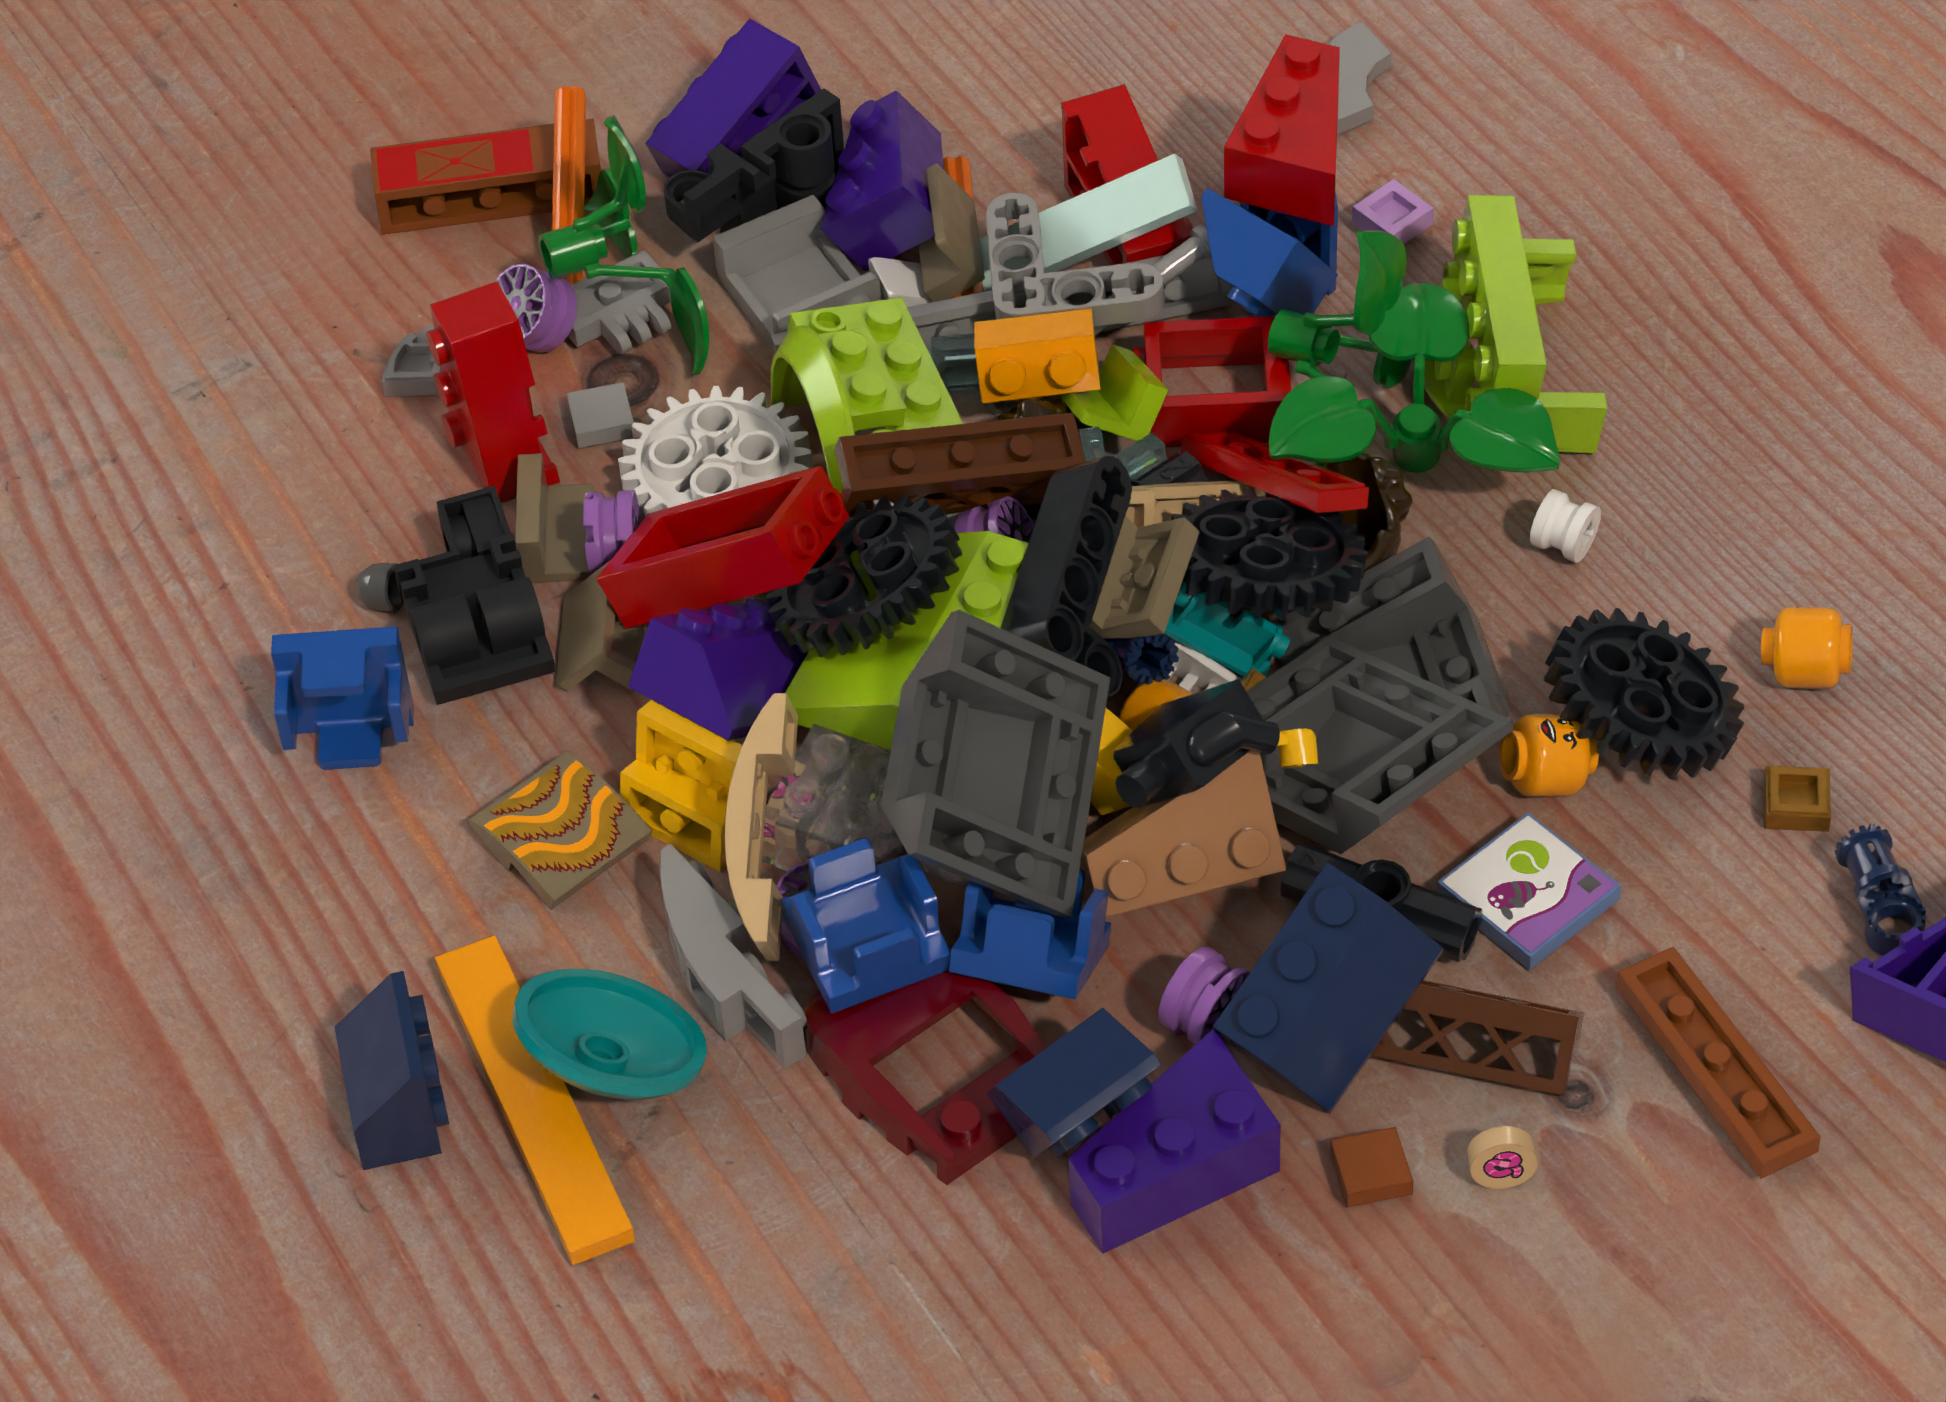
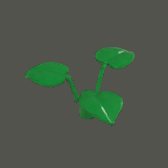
(584, 244)
(1310, 336)
(1329, 425)

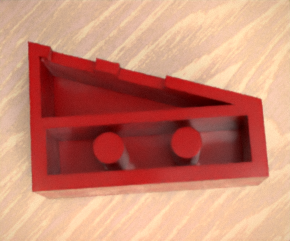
(1287, 135)
(1104, 143)
(487, 386)

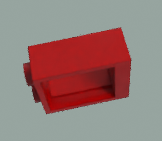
(1215, 344)

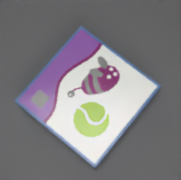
(1531, 890)

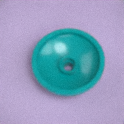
(608, 1034)

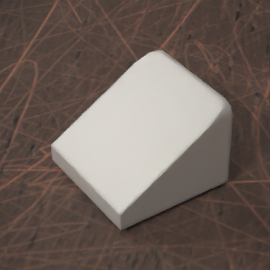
(899, 280)

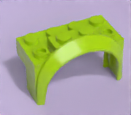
(1499, 284)
(859, 372)

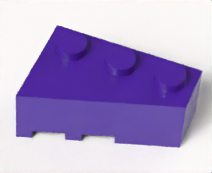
(738, 96)
(882, 182)
(1906, 991)
(1175, 1148)

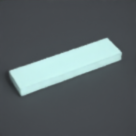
(1107, 216)

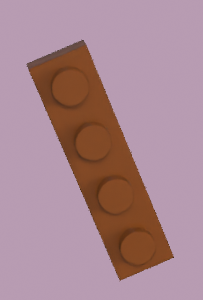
(1718, 1062)

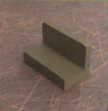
(953, 256)
(549, 525)
(595, 637)

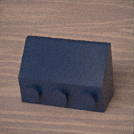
(1328, 988)

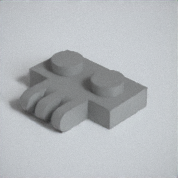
(619, 306)

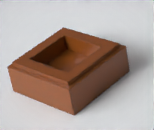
(1371, 1167)

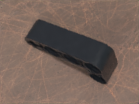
(1070, 563)

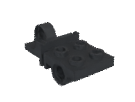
(776, 169)
(474, 604)

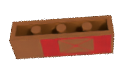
(471, 178)

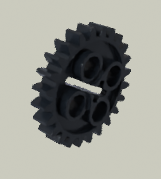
(905, 555)
(1271, 555)
(1644, 693)

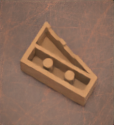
(1187, 842)

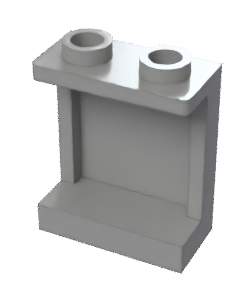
(787, 267)

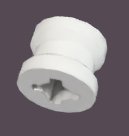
(1565, 525)

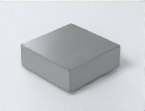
(600, 415)

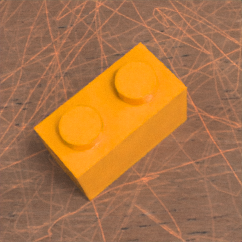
(1036, 355)

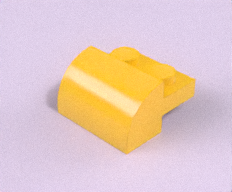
(681, 782)

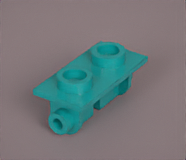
(1226, 640)

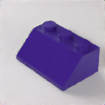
(716, 664)

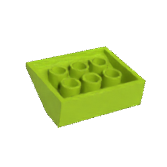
(863, 689)

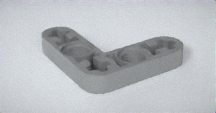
(1048, 291)

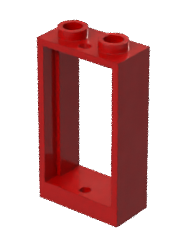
(724, 547)

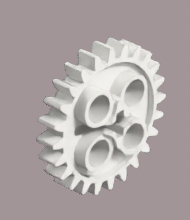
(710, 448)

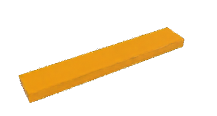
(535, 1105)

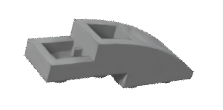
(717, 963)

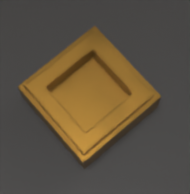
(1797, 798)

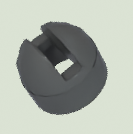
(378, 588)

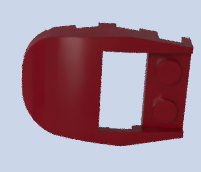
(854, 1039)

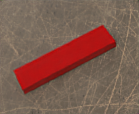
(1286, 478)

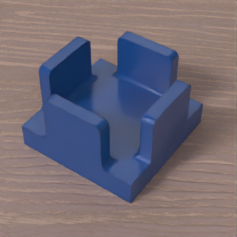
(345, 690)
(866, 925)
(1030, 946)

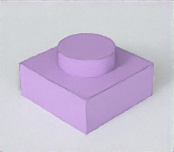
(1393, 211)

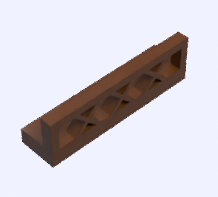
(959, 463)
(1493, 1013)

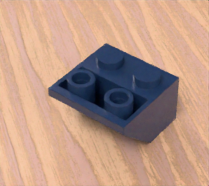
(391, 1076)
(1062, 1087)

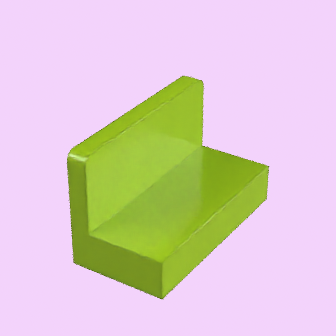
(1126, 399)

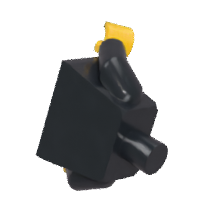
(1198, 739)

